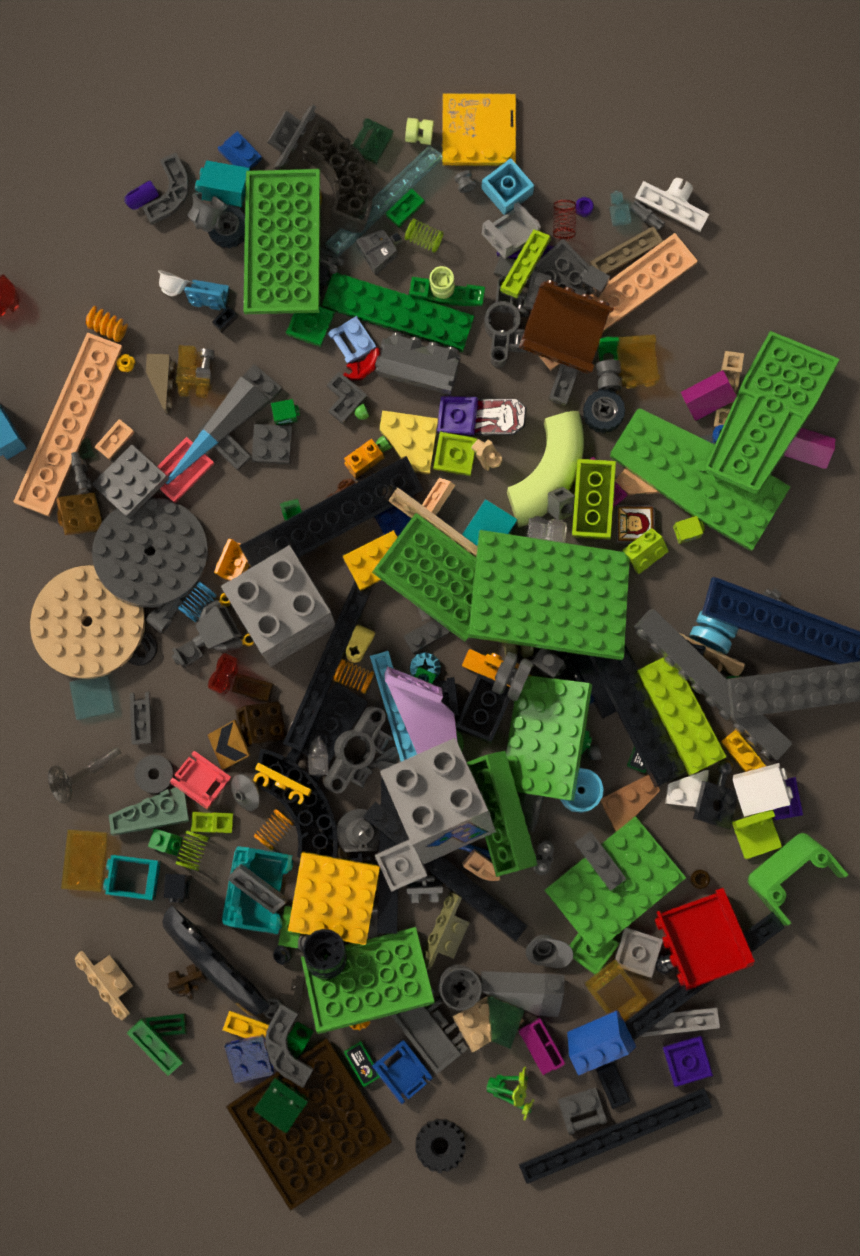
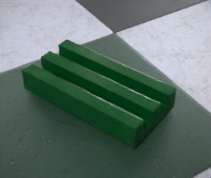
(175, 1024)

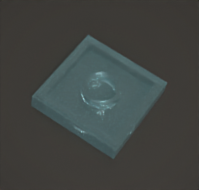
(92, 697)

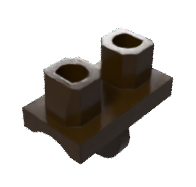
(187, 984)

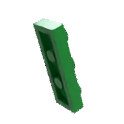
(155, 1046)

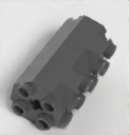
(418, 365)

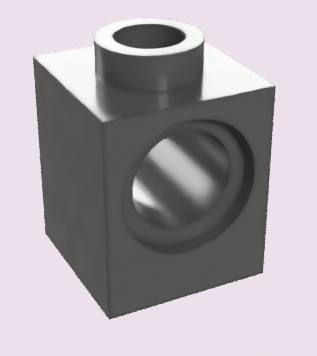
(594, 280)
(560, 503)

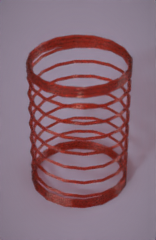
(563, 228)

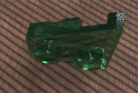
(503, 1021)

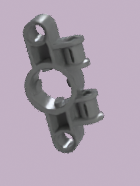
(505, 341)
(375, 740)

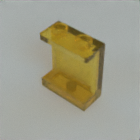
(638, 361)

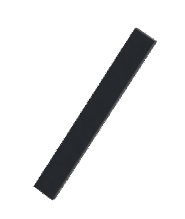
(386, 899)

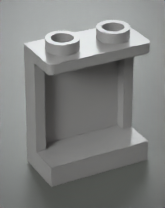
(510, 231)

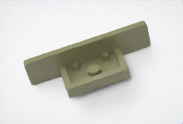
(447, 932)

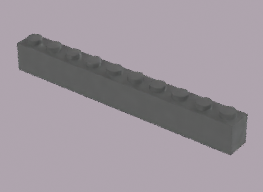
(709, 682)

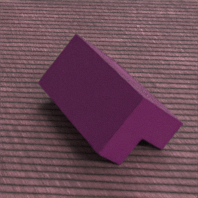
(709, 395)
(811, 448)
(541, 1046)

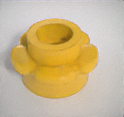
(130, 363)

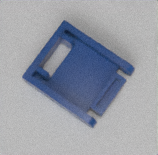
(404, 1074)

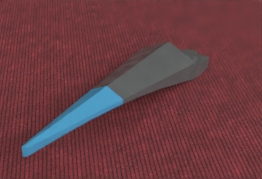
(245, 399)

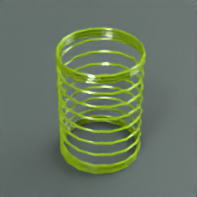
(436, 243)
(186, 864)

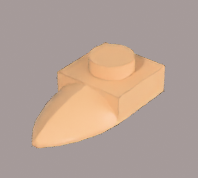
(480, 866)

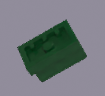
(281, 1104)

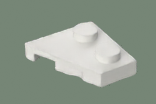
(686, 790)

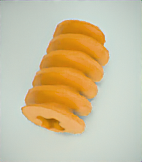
(105, 325)

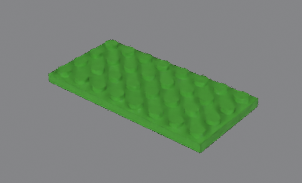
(282, 241)

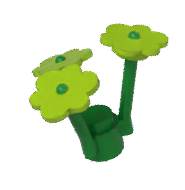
(498, 1088)

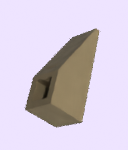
(159, 373)

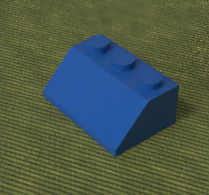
(599, 1042)

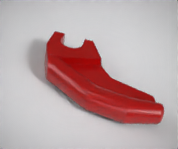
(364, 368)

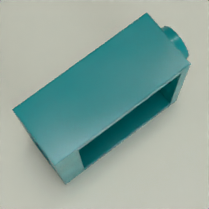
(152, 880)

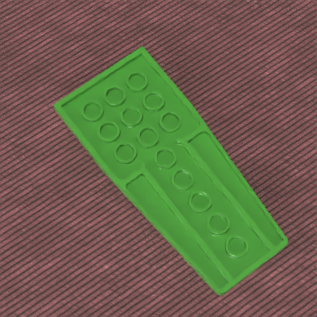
(769, 411)
(676, 467)

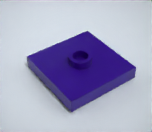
(457, 415)
(687, 1061)

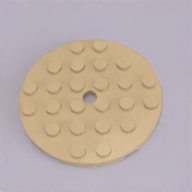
(70, 645)

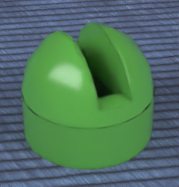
(361, 412)
(385, 445)

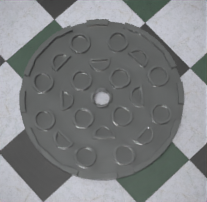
(153, 579)

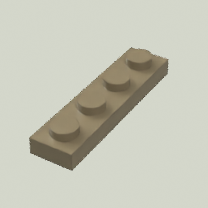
(627, 251)

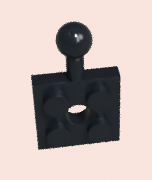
(726, 797)

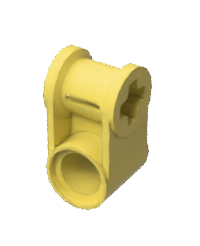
(360, 641)

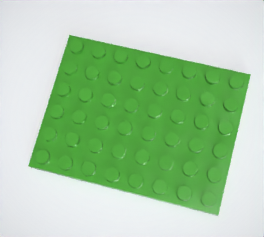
(549, 595)

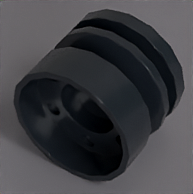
(325, 943)

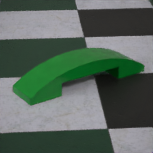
(462, 296)

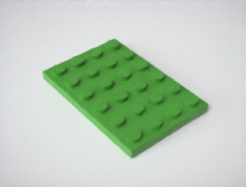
(431, 574)
(548, 736)
(604, 913)
(377, 982)

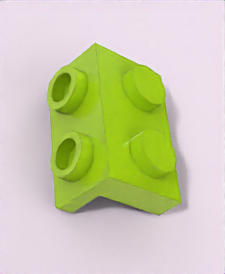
(646, 550)

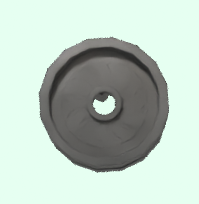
(511, 676)

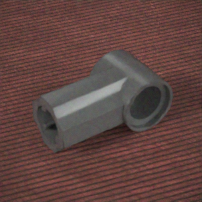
(162, 617)

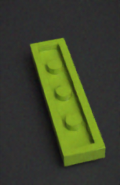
(525, 263)

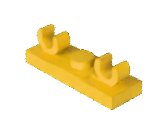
(742, 752)
(282, 782)

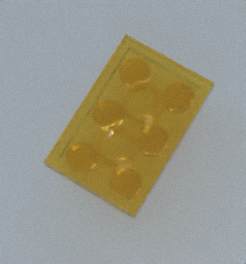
(84, 860)

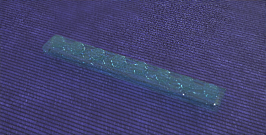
(388, 197)

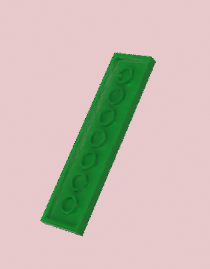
(398, 311)

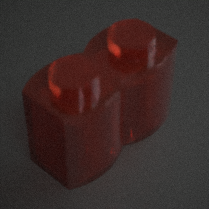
(221, 679)

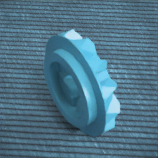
(431, 661)

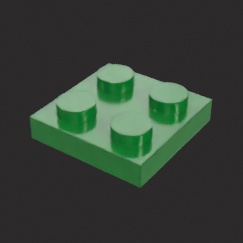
(311, 326)

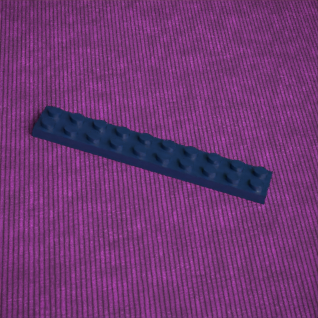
(781, 622)

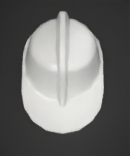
(171, 284)

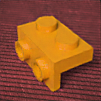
(231, 561)

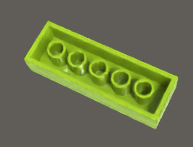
(681, 716)

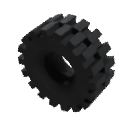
(440, 1129)

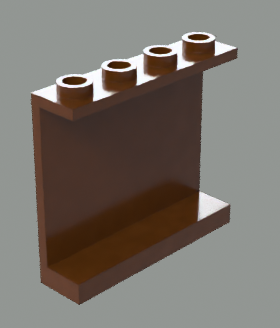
(565, 326)

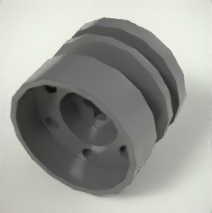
(466, 996)

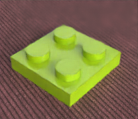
(454, 454)

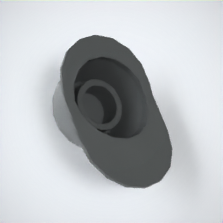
(549, 952)

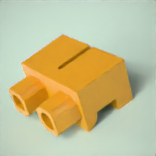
(363, 458)

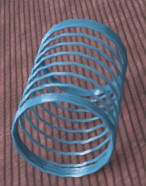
(206, 590)

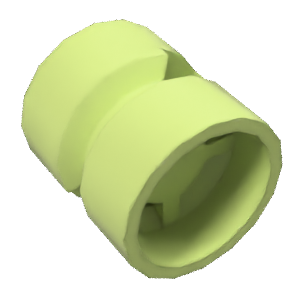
(412, 131)
(442, 282)

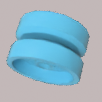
(713, 633)
(591, 794)

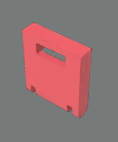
(198, 778)

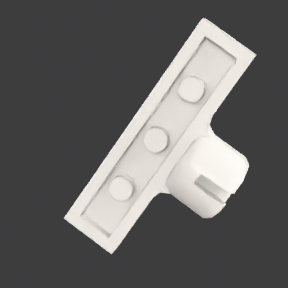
(673, 203)

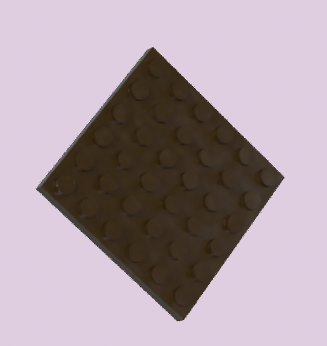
(326, 1138)

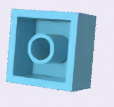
(507, 186)

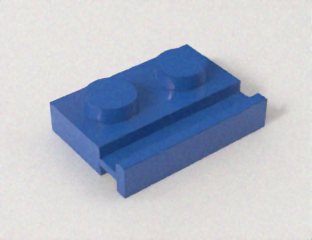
(239, 151)

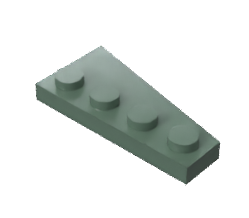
(154, 812)

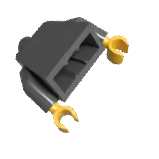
(218, 628)

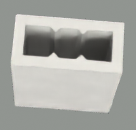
(762, 789)

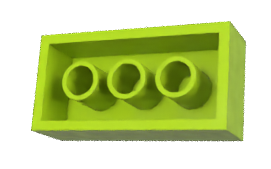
(594, 499)

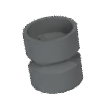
(609, 375)

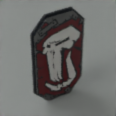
(500, 417)

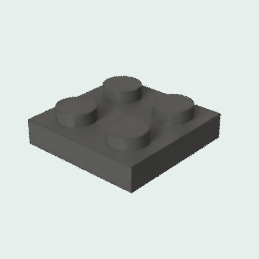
(271, 444)

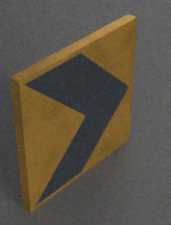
(228, 744)

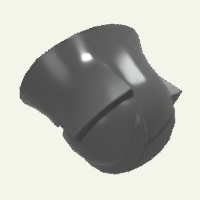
(206, 215)

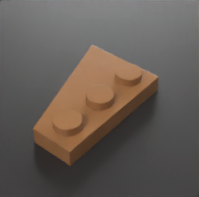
(628, 801)

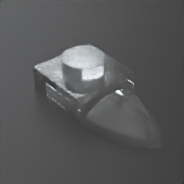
(318, 758)

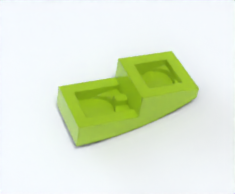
(211, 822)

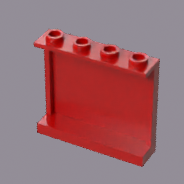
(704, 940)

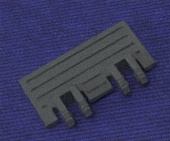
(428, 1037)

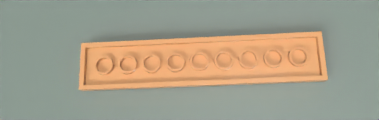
(643, 280)
(68, 424)

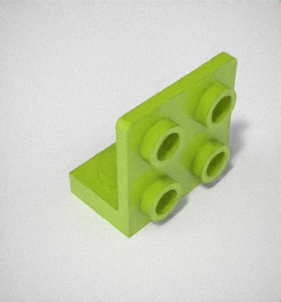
(757, 834)

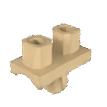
(487, 454)

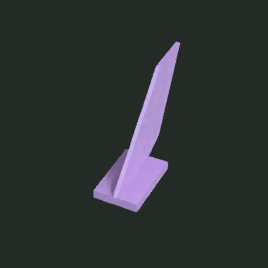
(421, 709)

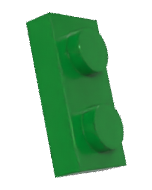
(405, 208)

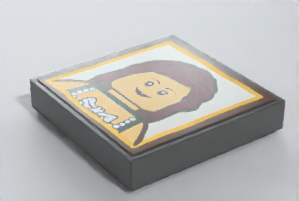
(633, 522)

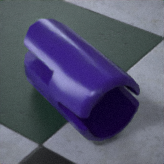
(141, 195)

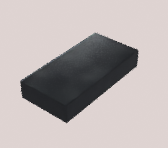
(613, 1086)

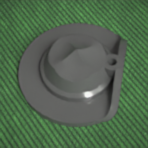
(356, 833)

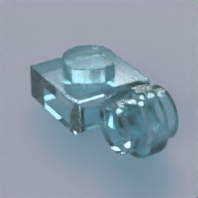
(620, 213)

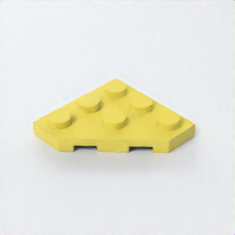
(411, 437)

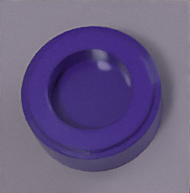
(584, 206)

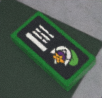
(361, 1063)

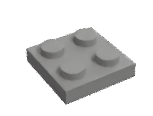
(401, 865)
(638, 952)

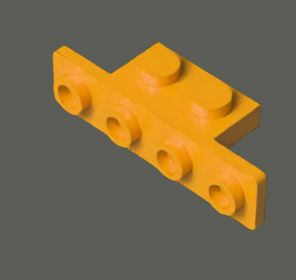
(482, 664)

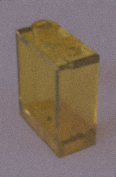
(605, 976)

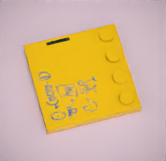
(479, 129)

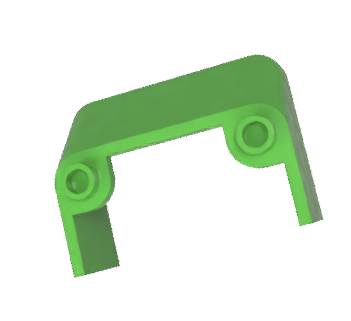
(782, 864)

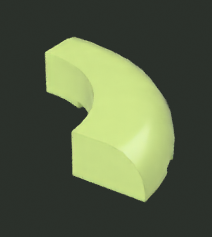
(554, 471)

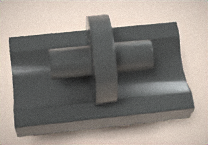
(425, 886)

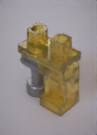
(191, 376)

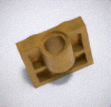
(78, 513)

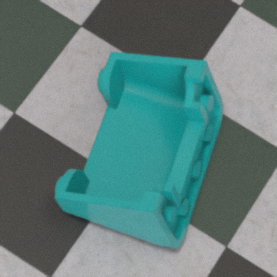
(241, 909)

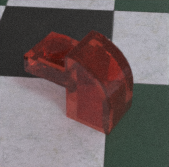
(8, 296)

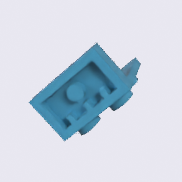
(207, 294)

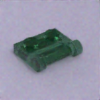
(377, 141)

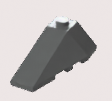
(530, 991)

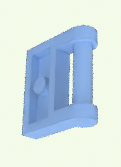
(358, 338)

